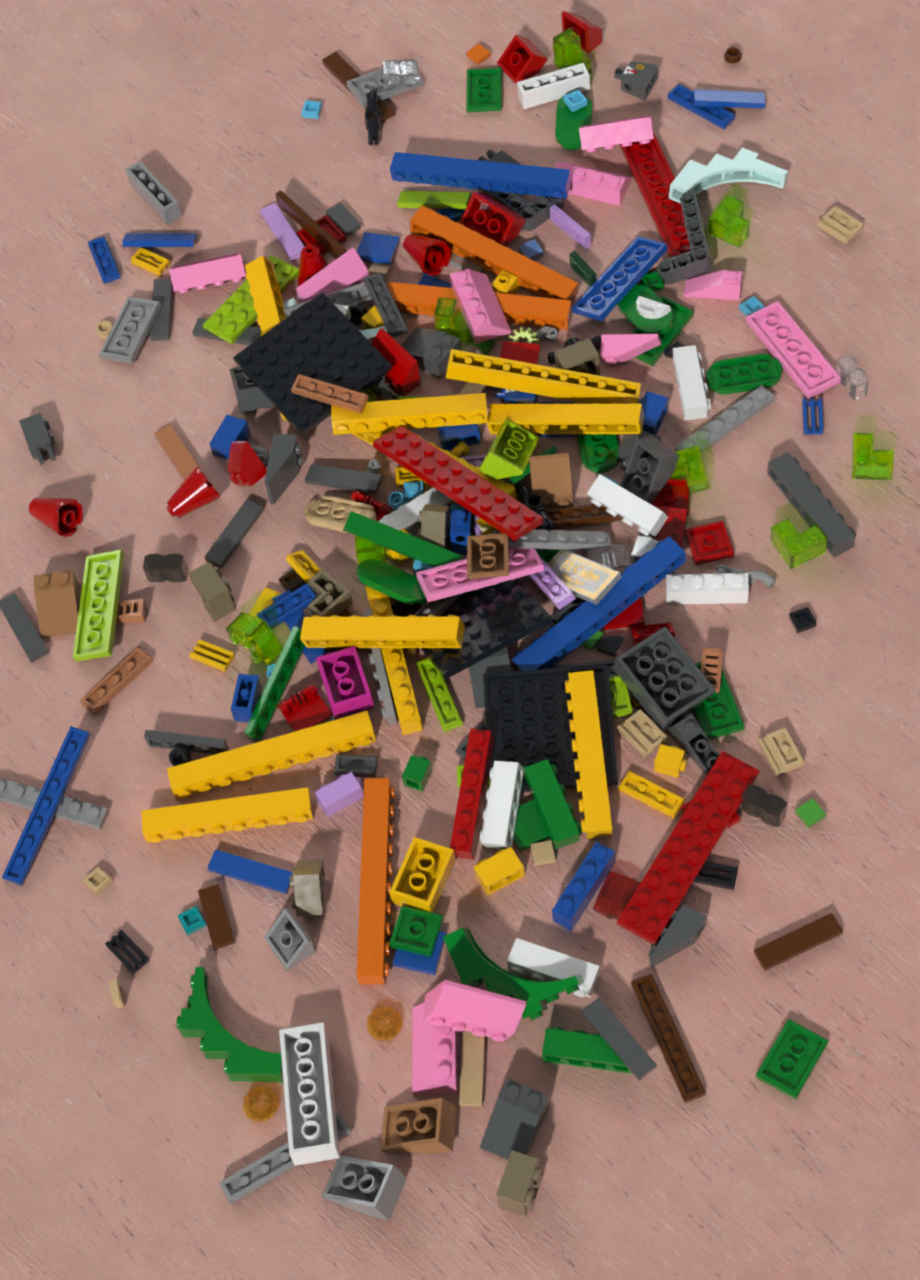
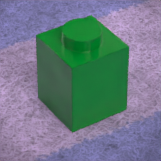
(417, 772)

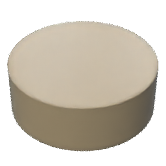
(103, 329)

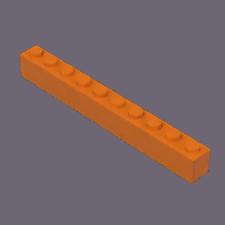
(493, 256)
(516, 308)
(375, 881)

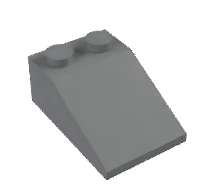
(365, 1186)

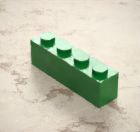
(552, 804)
(580, 1050)

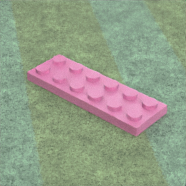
(793, 350)
(452, 578)

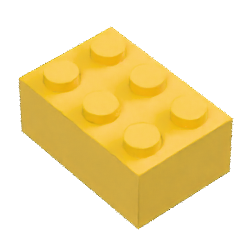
(422, 875)

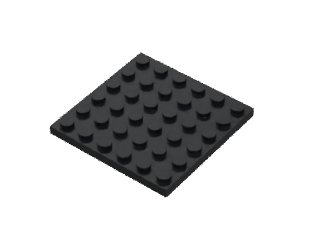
(316, 344)
(492, 621)
(532, 720)

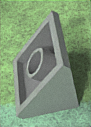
(289, 940)

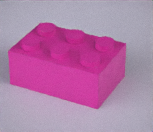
(345, 683)

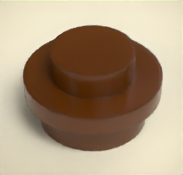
(732, 55)

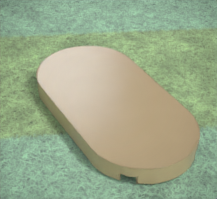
(333, 512)

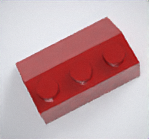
(492, 219)
(405, 371)

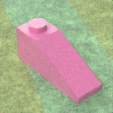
(716, 285)
(622, 347)

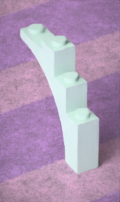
(722, 170)

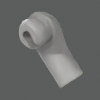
(546, 333)
(262, 453)
(374, 466)
(726, 569)
(761, 576)

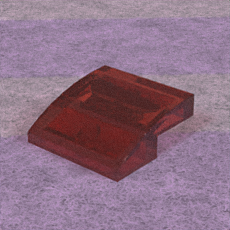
(615, 895)

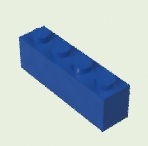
(583, 886)

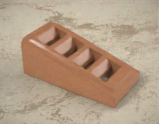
(132, 617)
(712, 657)

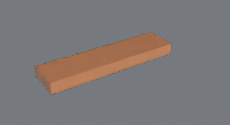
(329, 393)
(176, 451)
(116, 680)

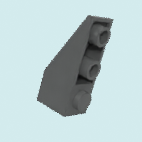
(694, 742)
(681, 933)

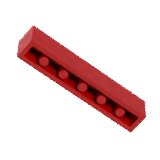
(472, 793)

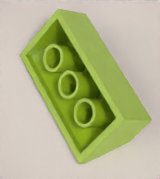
(509, 451)

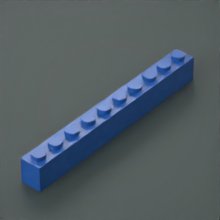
(481, 175)
(590, 618)

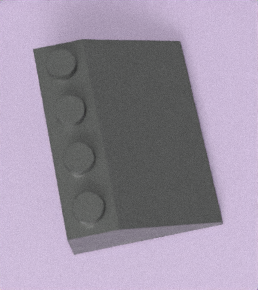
(663, 678)

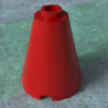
(428, 253)
(310, 263)
(192, 494)
(58, 514)

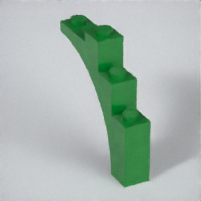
(475, 966)
(241, 1060)

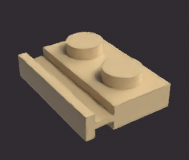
(840, 225)
(642, 733)
(780, 752)

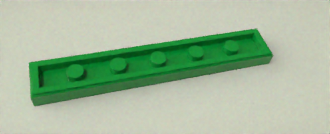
(398, 541)
(275, 686)

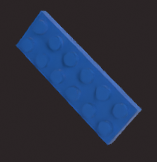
(619, 278)

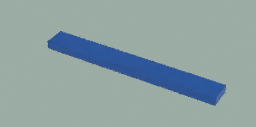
(46, 806)

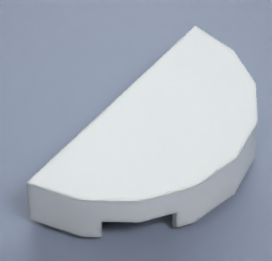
(651, 309)

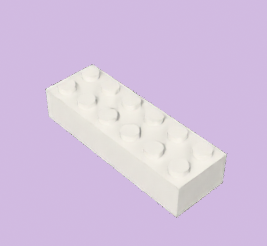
(309, 1094)

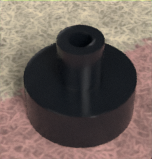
(357, 313)
(179, 756)

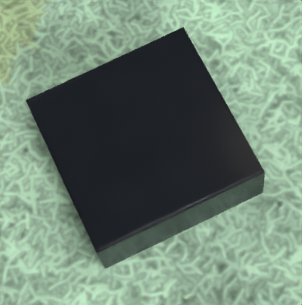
(802, 619)

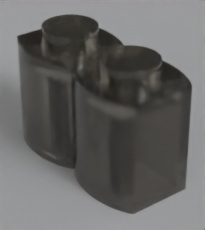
(165, 568)
(767, 806)

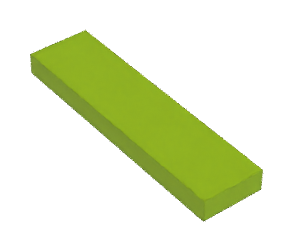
(434, 199)
(439, 695)

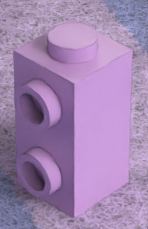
(340, 793)

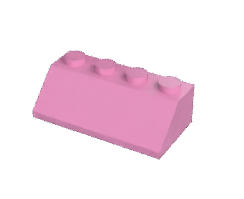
(616, 132)
(596, 183)
(206, 272)
(339, 274)
(479, 305)
(473, 1010)
(433, 1056)

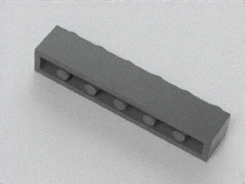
(811, 503)

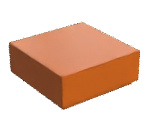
(478, 54)

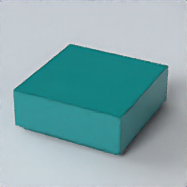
(192, 920)

